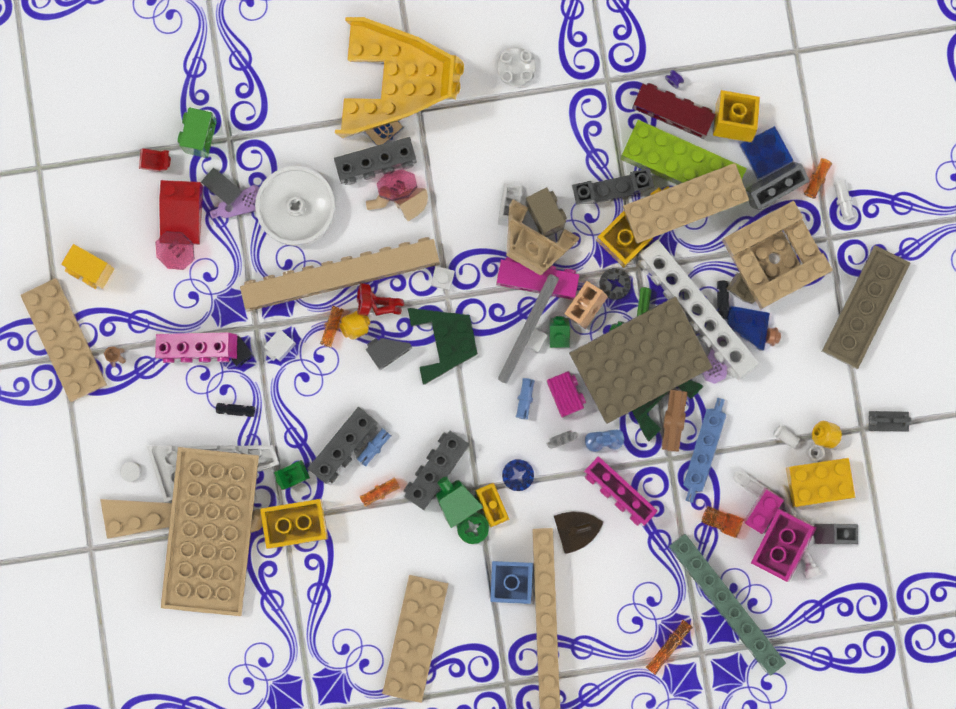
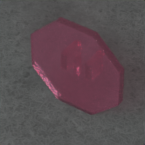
(397, 185)
(174, 250)

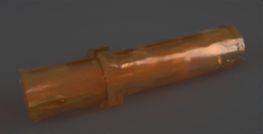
(674, 640)

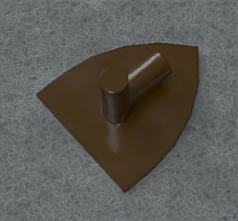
(576, 529)

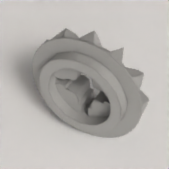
(561, 439)

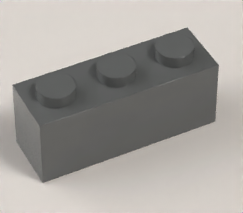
(777, 185)

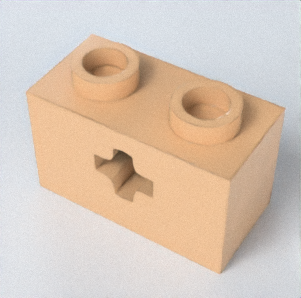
(586, 305)

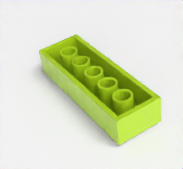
(670, 156)

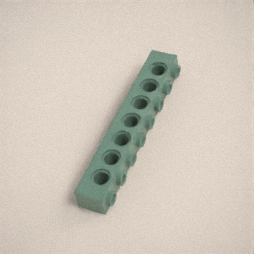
(727, 604)

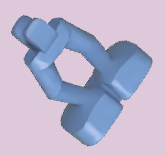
(597, 440)

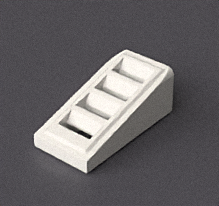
(503, 214)

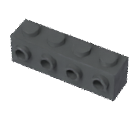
(375, 160)
(343, 445)
(440, 465)

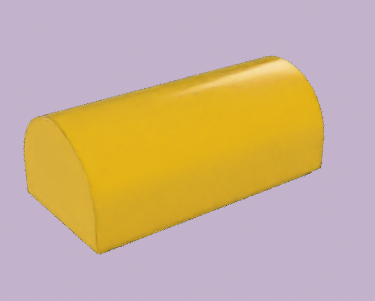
(492, 505)

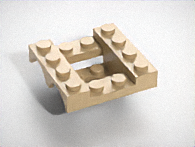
(756, 241)

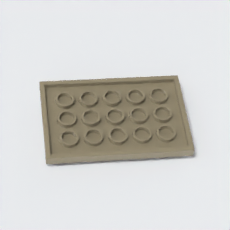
(640, 360)

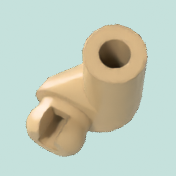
(377, 203)
(256, 521)

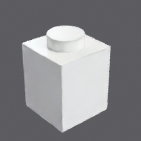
(279, 346)

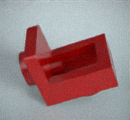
(154, 160)

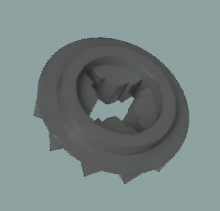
(606, 286)

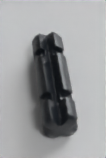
(723, 298)
(234, 409)

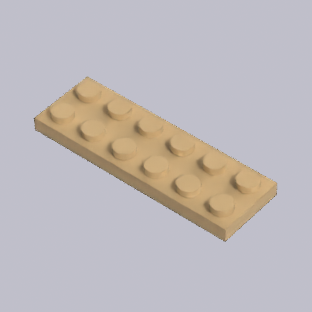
(685, 203)
(63, 340)
(415, 638)

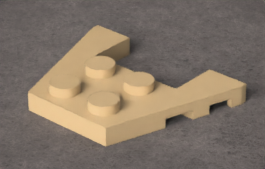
(531, 247)

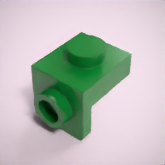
(559, 332)
(291, 475)

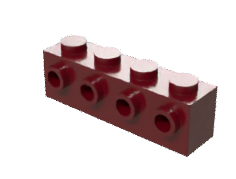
(674, 111)

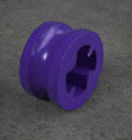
(674, 79)

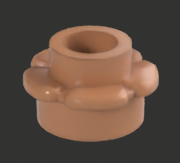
(773, 336)

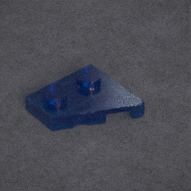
(750, 324)

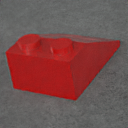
(181, 208)

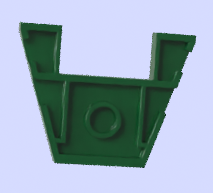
(452, 337)
(646, 424)

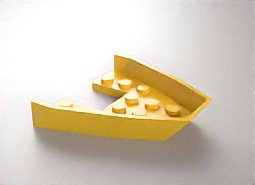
(413, 75)

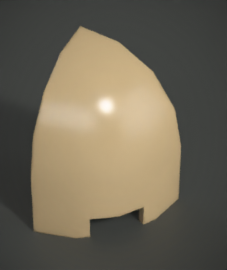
(413, 204)

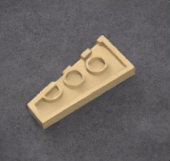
(134, 517)

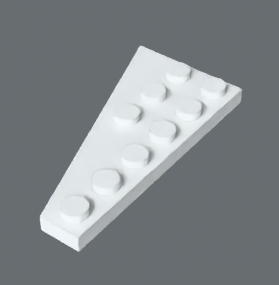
(165, 457)

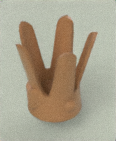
(113, 355)

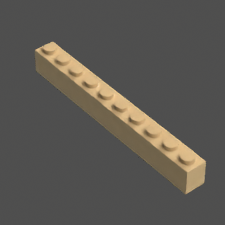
(339, 275)
(546, 618)

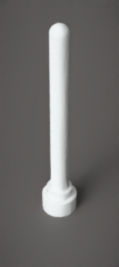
(811, 569)

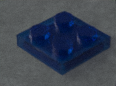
(766, 153)

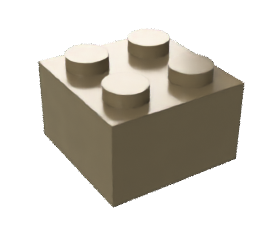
(545, 212)

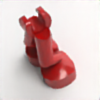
(367, 299)

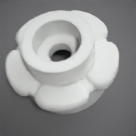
(815, 458)

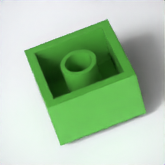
(197, 132)

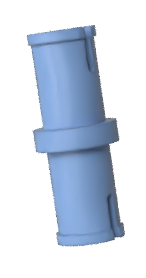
(525, 398)
(374, 447)

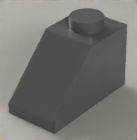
(386, 351)
(836, 534)

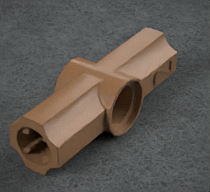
(674, 420)

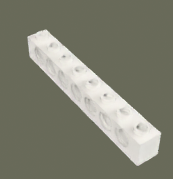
(747, 361)

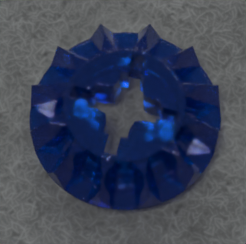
(527, 477)

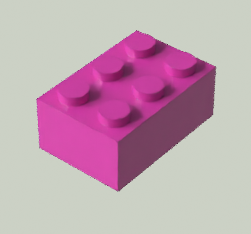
(783, 545)

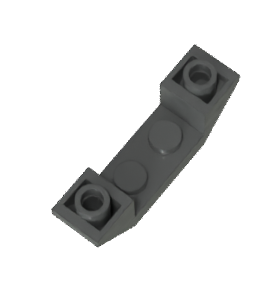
(614, 188)

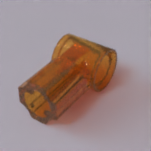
(726, 523)

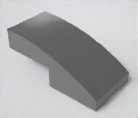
(221, 186)

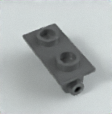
(889, 421)

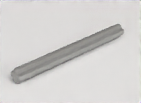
(528, 329)

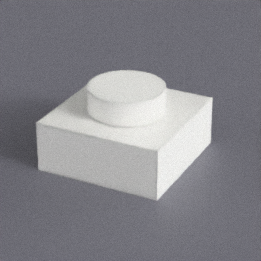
(442, 278)

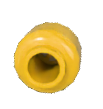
(354, 325)
(826, 434)

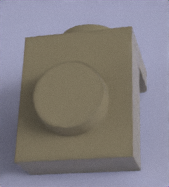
(740, 290)

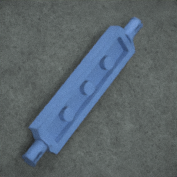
(704, 450)

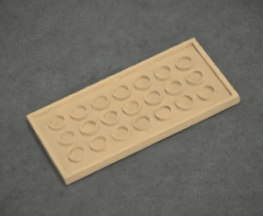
(209, 531)

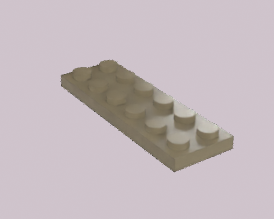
(866, 307)

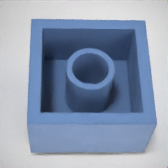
(511, 582)

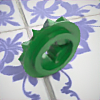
(482, 530)

